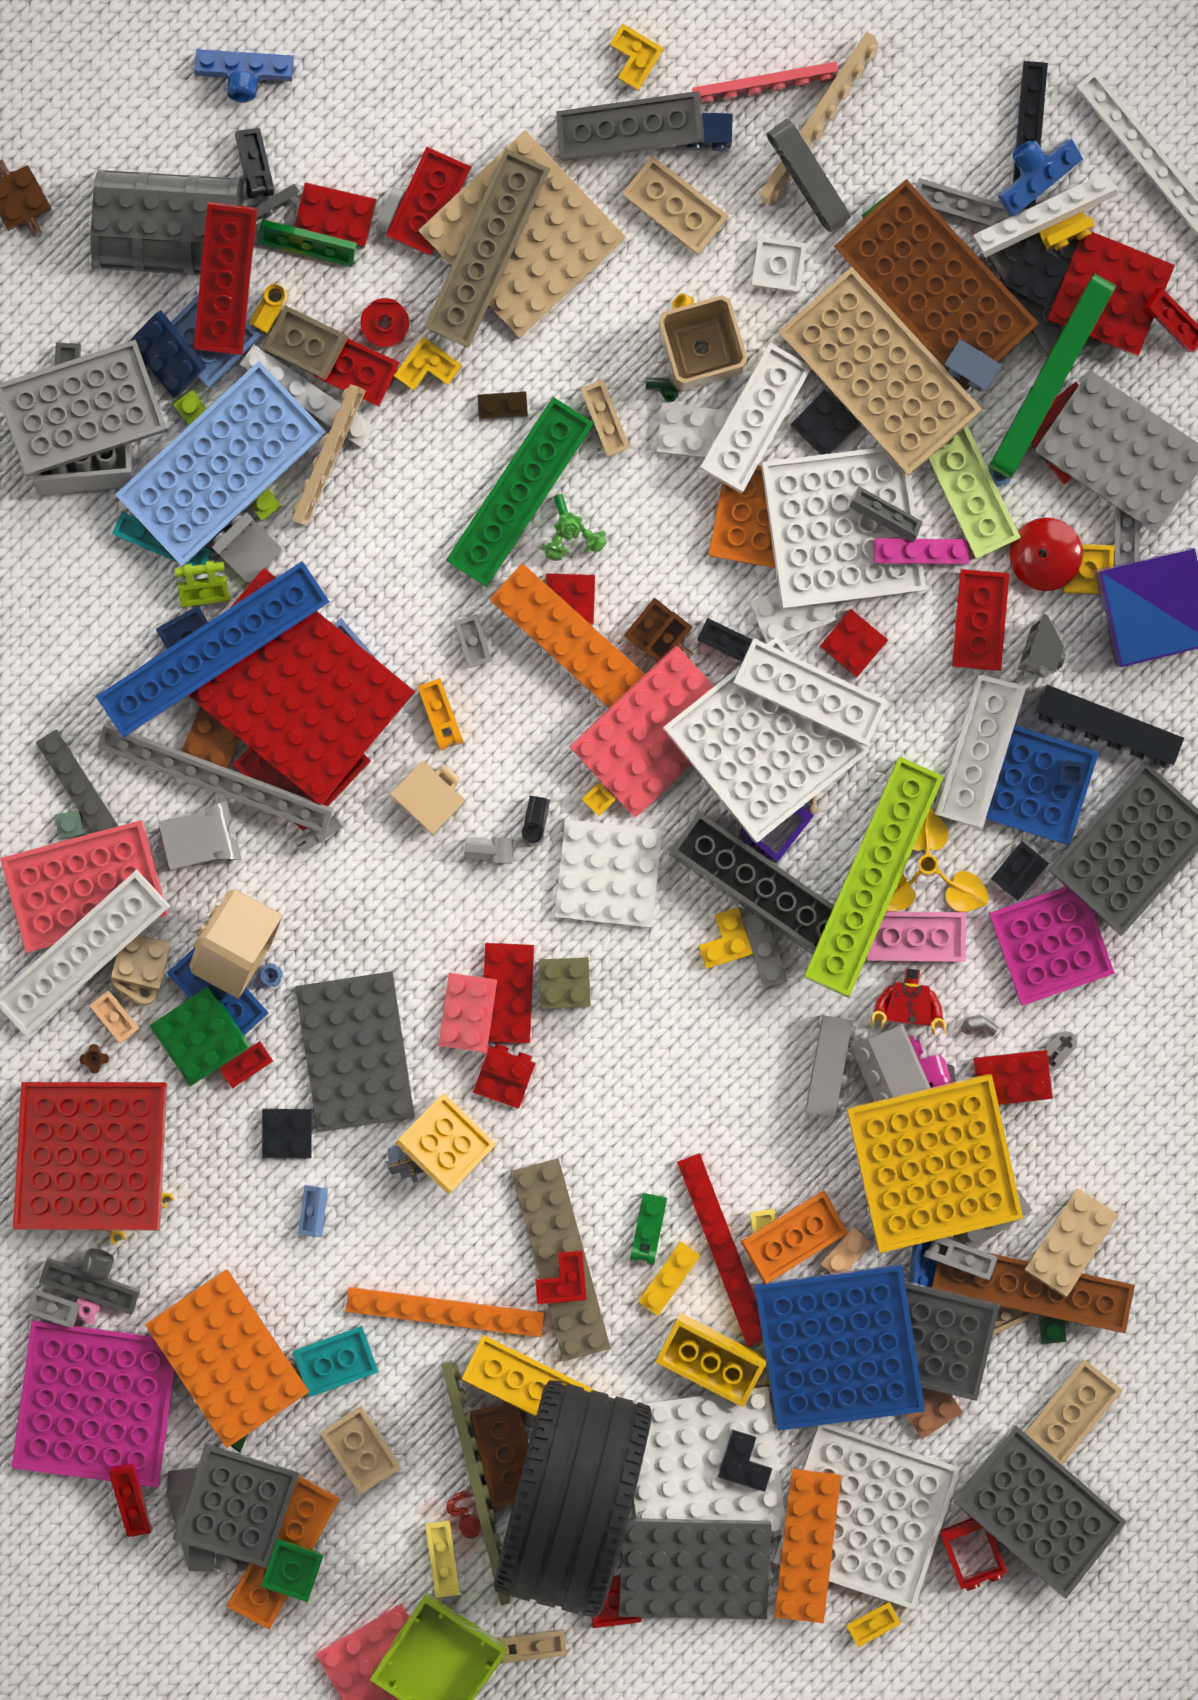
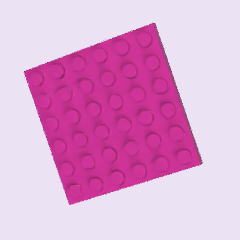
(93, 1403)

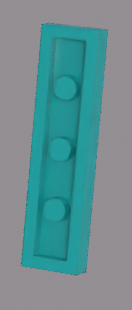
(134, 531)

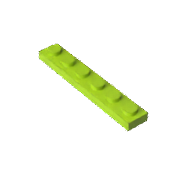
(190, 409)

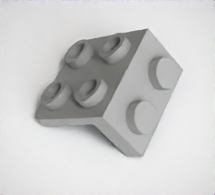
(246, 547)

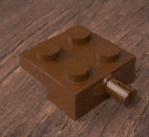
(658, 631)

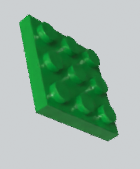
(200, 1035)

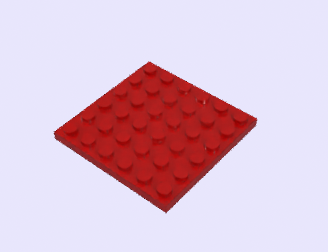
(90, 1156)

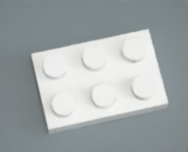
(689, 429)
(790, 621)

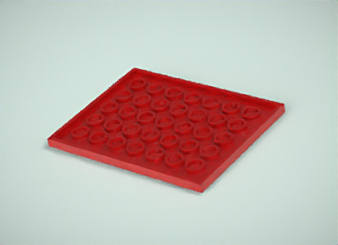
(306, 701)

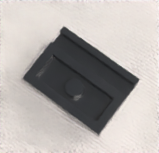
(1019, 870)

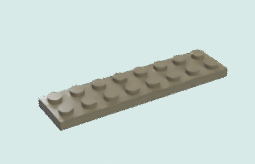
(487, 248)
(555, 1230)

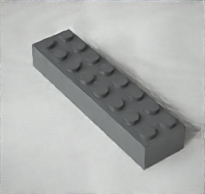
(753, 881)

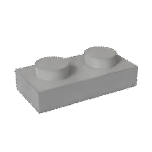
(473, 641)
(53, 1308)

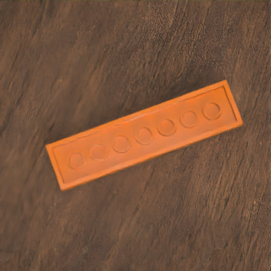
(566, 635)

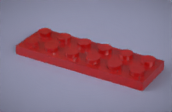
(225, 278)

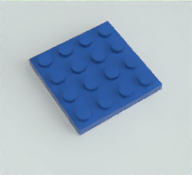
(1028, 786)

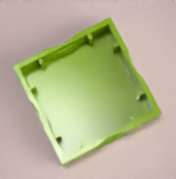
(438, 1656)

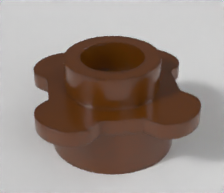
(94, 1066)

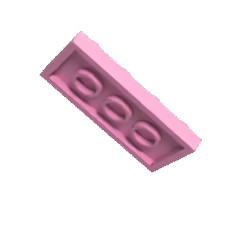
(920, 937)

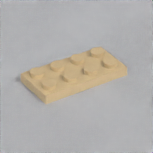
(675, 205)
(1071, 1243)
(1073, 1411)

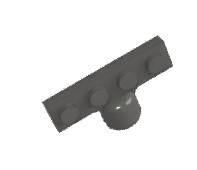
(91, 1281)

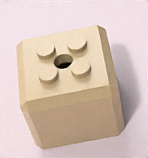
(707, 322)
(234, 942)

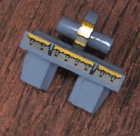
(402, 1164)

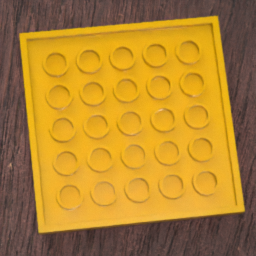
(934, 1163)

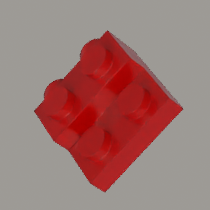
(504, 1075)

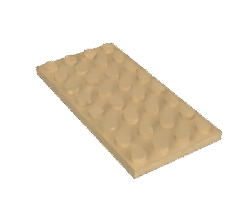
(880, 371)

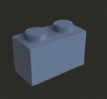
(972, 365)

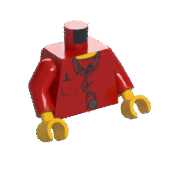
(909, 1004)

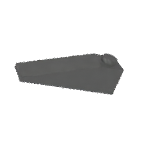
(177, 1490)

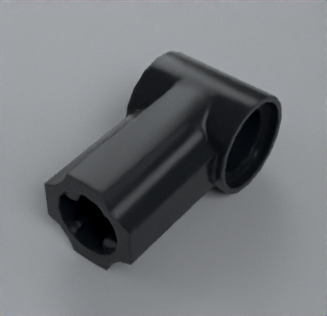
(536, 818)

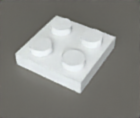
(779, 264)

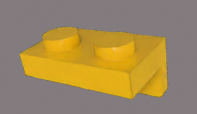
(1064, 231)

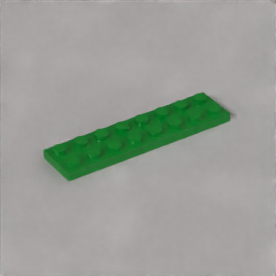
(519, 492)

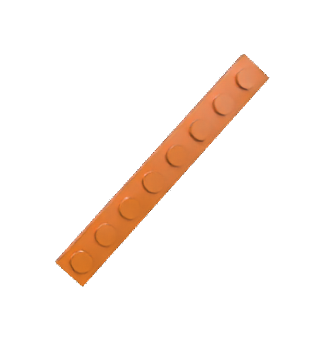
(444, 1311)

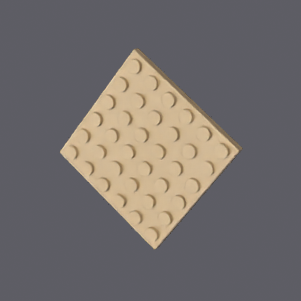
(555, 250)

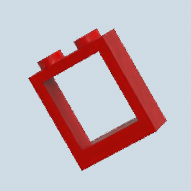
(973, 1581)

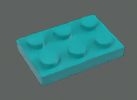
(335, 1361)

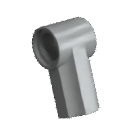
(495, 850)

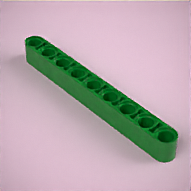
(1052, 376)

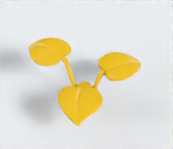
(965, 891)

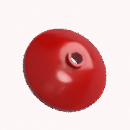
(1062, 558)

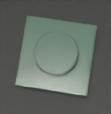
(69, 824)

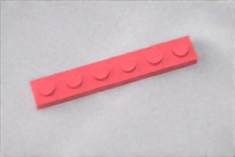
(775, 81)

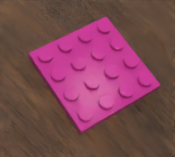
(1050, 944)

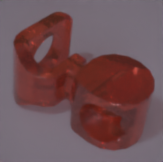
(468, 1523)

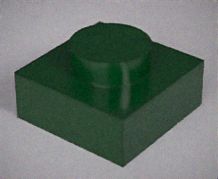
(1052, 1330)

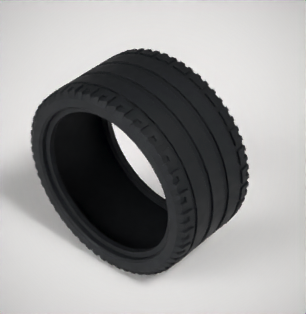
(573, 1499)

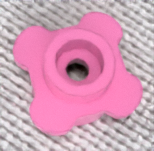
(92, 1308)

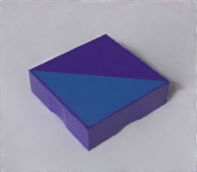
(1151, 606)

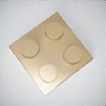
(141, 962)

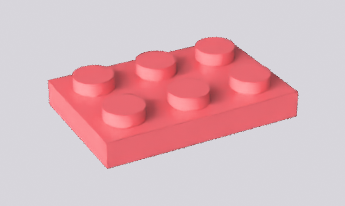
(467, 1012)

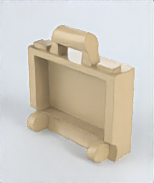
(428, 796)

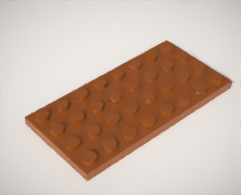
(934, 279)

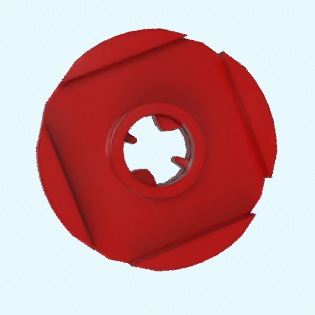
(393, 334)

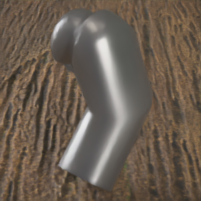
(978, 1023)

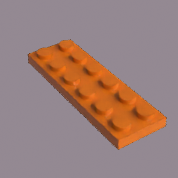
(302, 1525)
(807, 1545)

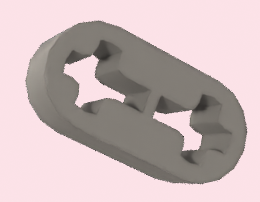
(389, 209)
(1065, 1051)

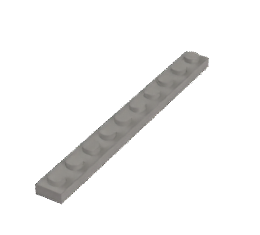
(216, 778)

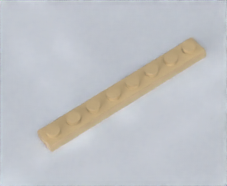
(824, 111)

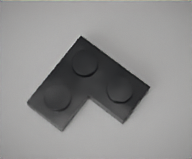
(737, 1464)

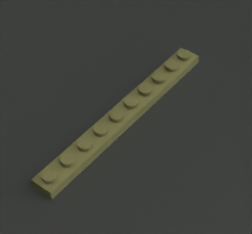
(474, 1468)

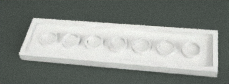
(81, 952)

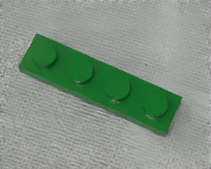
(307, 243)

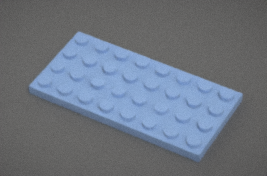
(220, 463)

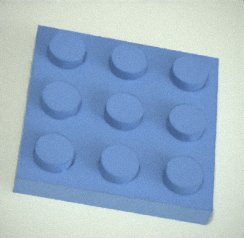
(216, 362)

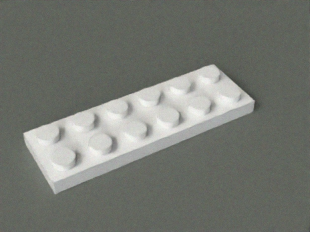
(755, 418)
(810, 692)
(980, 751)

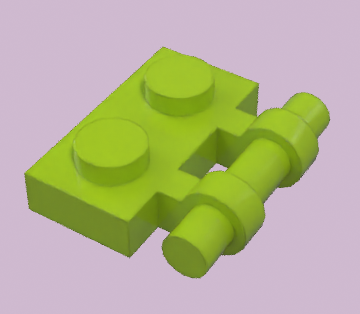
(204, 590)

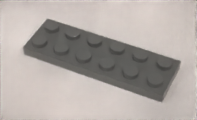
(630, 126)

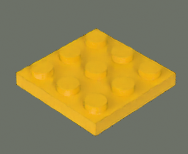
(445, 1143)

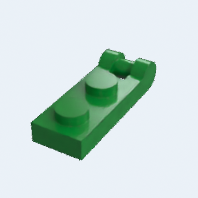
(648, 1227)

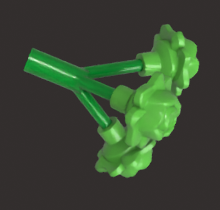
(568, 527)

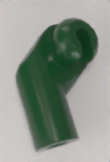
(664, 386)

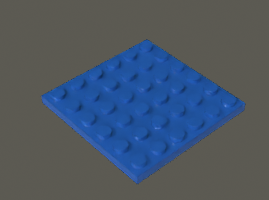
(840, 1347)

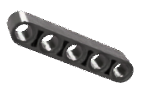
(808, 175)

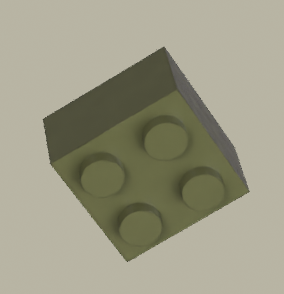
(564, 983)

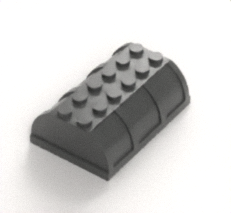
(154, 219)

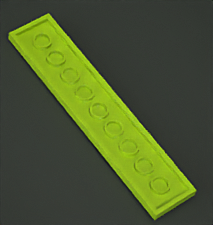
(873, 877)

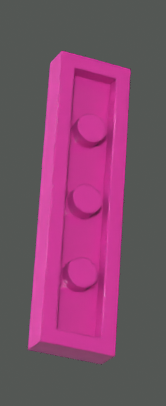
(921, 551)

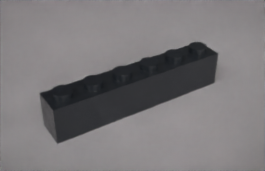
(1109, 726)

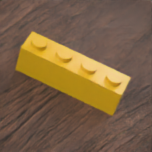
(711, 1359)

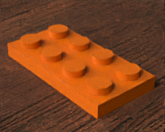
(794, 1237)

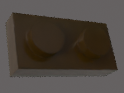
(502, 405)

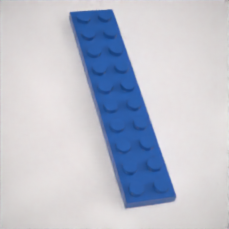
(212, 649)

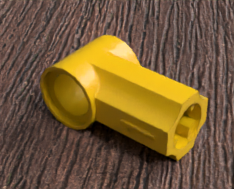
(267, 310)

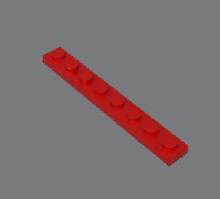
(722, 1247)

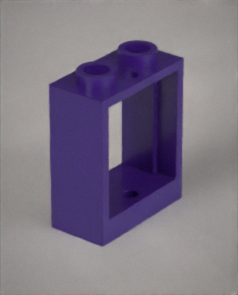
(767, 852)

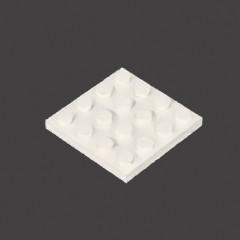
(608, 873)

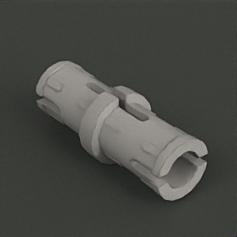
(314, 837)

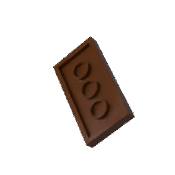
(501, 1448)

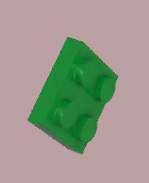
(292, 1570)

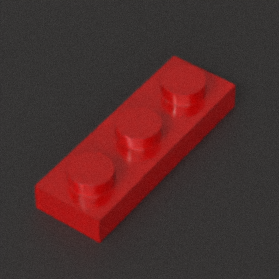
(1173, 319)
(130, 1500)

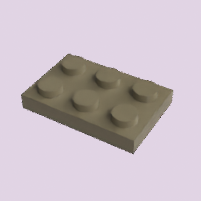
(305, 342)

